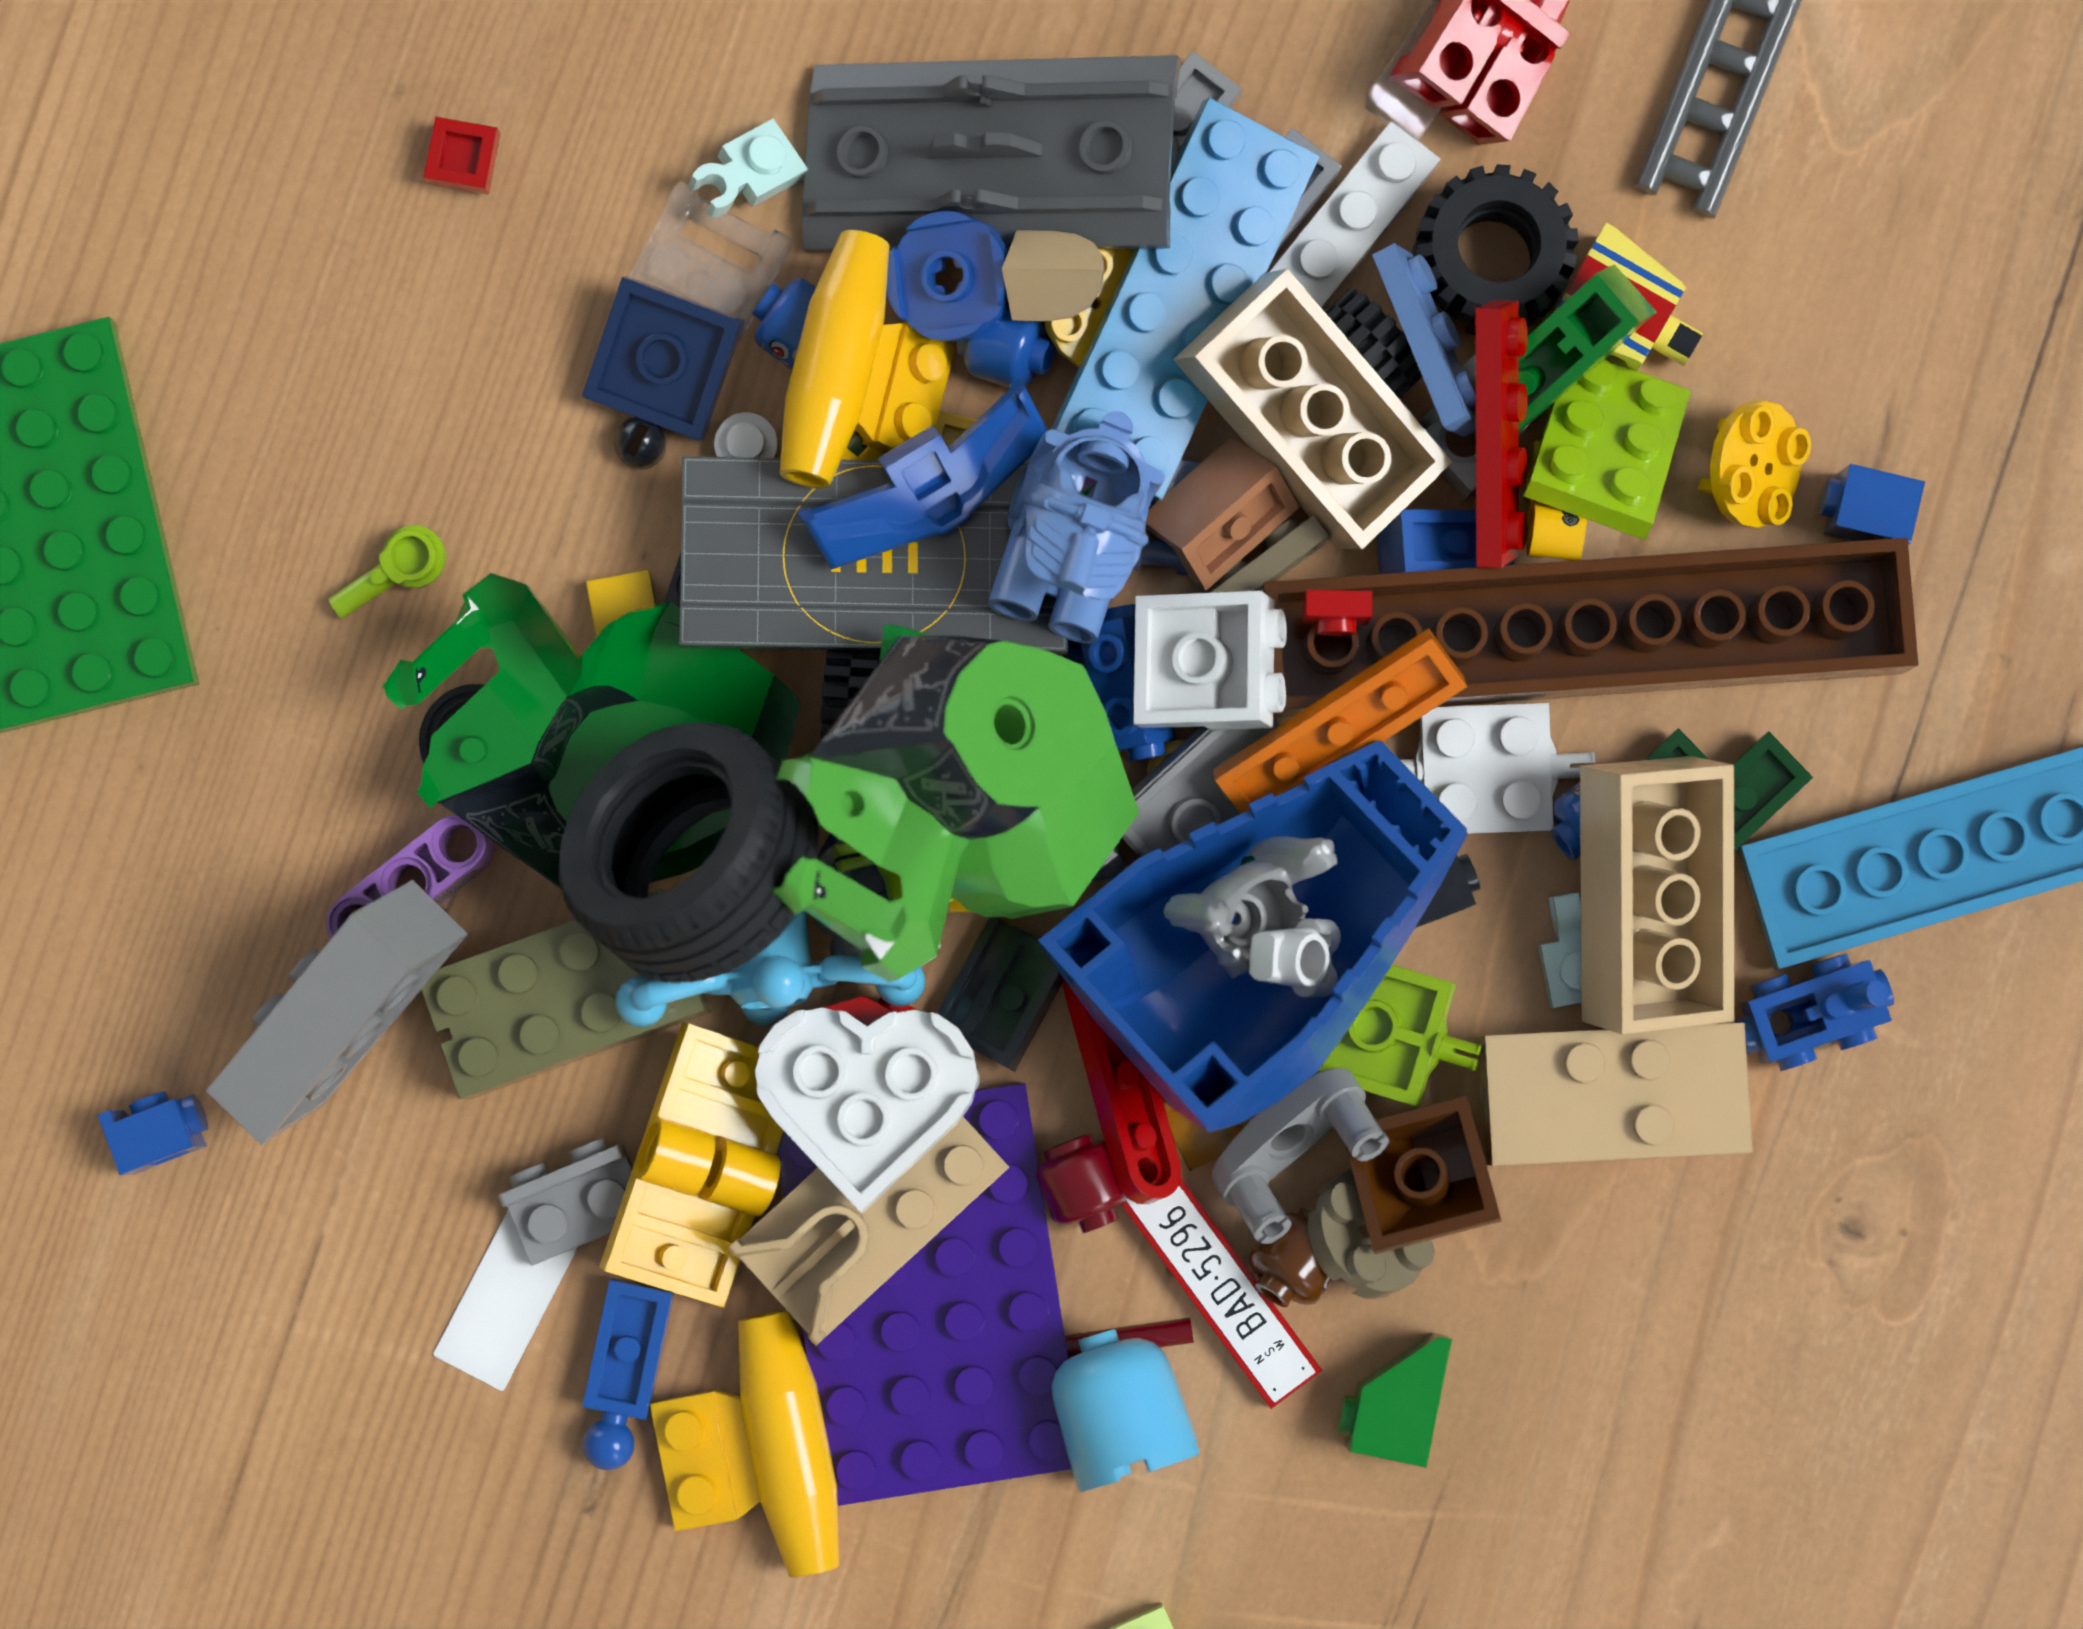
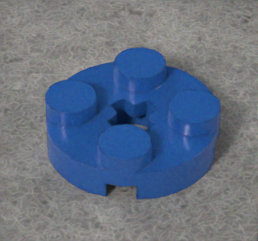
(922, 254)

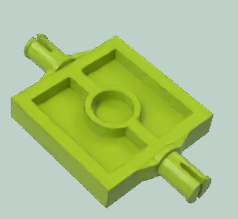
(1402, 1037)

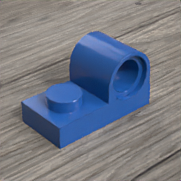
(1428, 541)

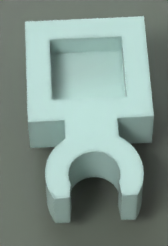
(753, 164)

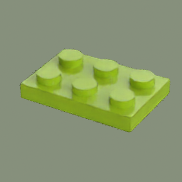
(1609, 448)

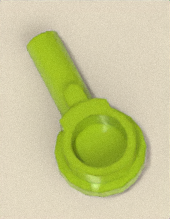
(409, 558)

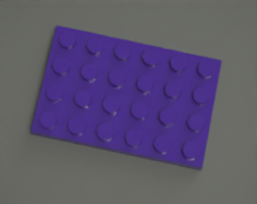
(959, 1349)

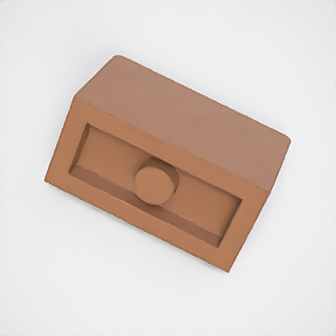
(1222, 511)

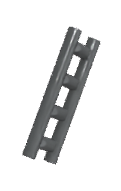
(1732, 124)

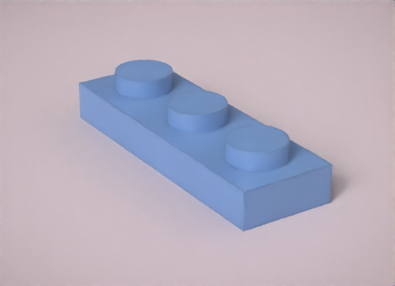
(1429, 336)

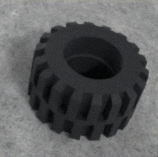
(1511, 202)

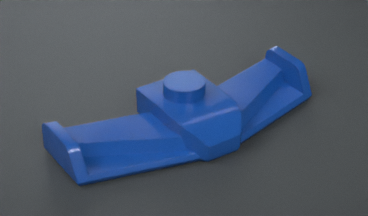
(930, 483)

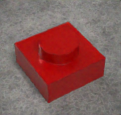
(462, 155)
(1336, 610)

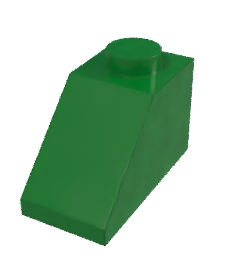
(1398, 1405)

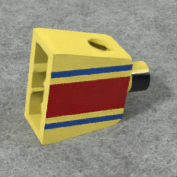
(1655, 284)

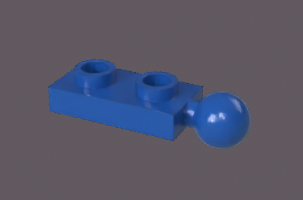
(624, 1368)

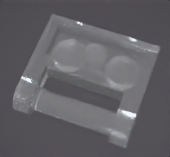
(702, 275)

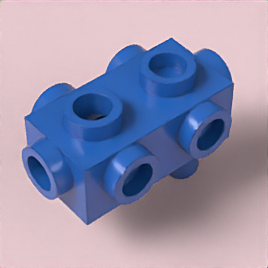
(1111, 671)
(1836, 1004)

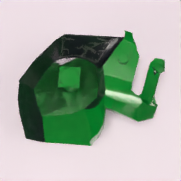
(555, 717)

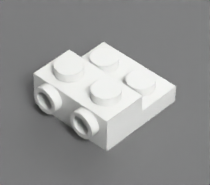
(1208, 660)

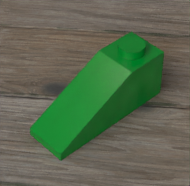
(1579, 337)

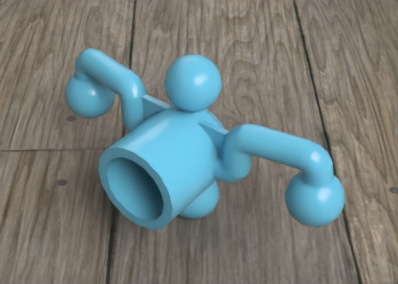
(767, 983)

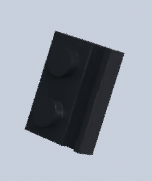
(1002, 993)

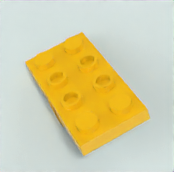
(698, 1171)

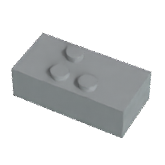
(335, 1010)

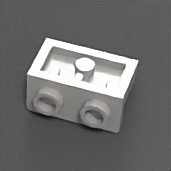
(570, 1204)

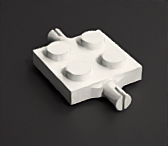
(1493, 765)

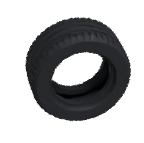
(641, 808)

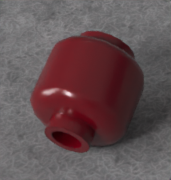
(1080, 1183)

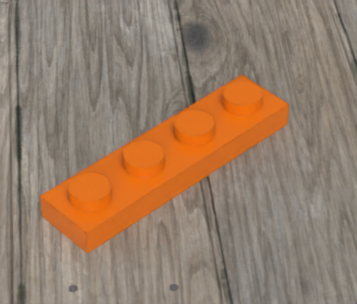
(1344, 721)

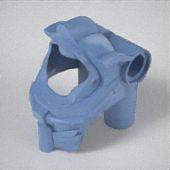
(1075, 542)

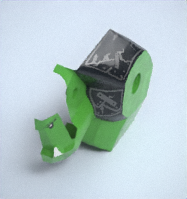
(971, 780)

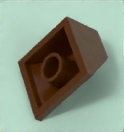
(1426, 1178)

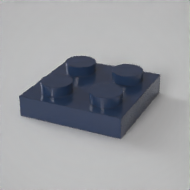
(663, 358)

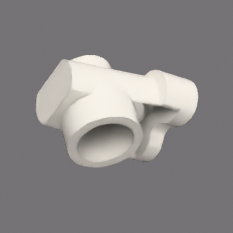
(1297, 957)

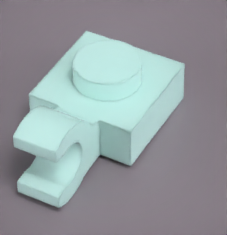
(1563, 958)

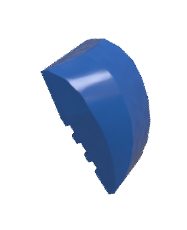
(1243, 1043)

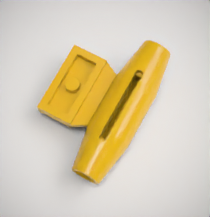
(856, 369)
(762, 1447)

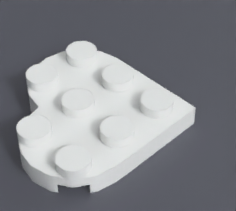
(864, 1095)

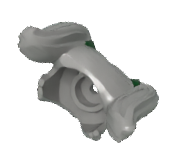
(1254, 892)

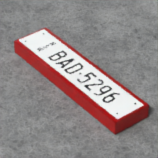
(1225, 1293)

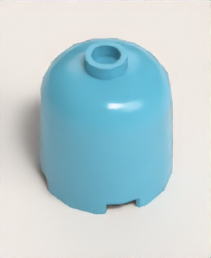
(1120, 1408)

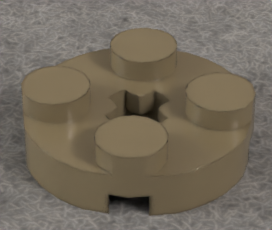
(1347, 1255)

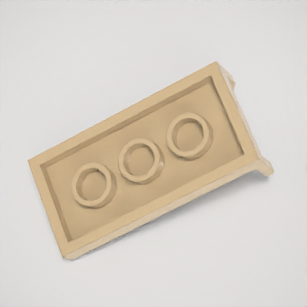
(830, 1257)

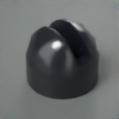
(651, 448)

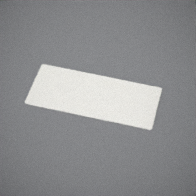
(500, 1309)

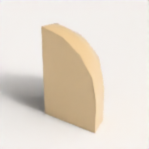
(1051, 275)

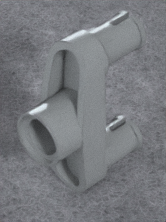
(1282, 1135)

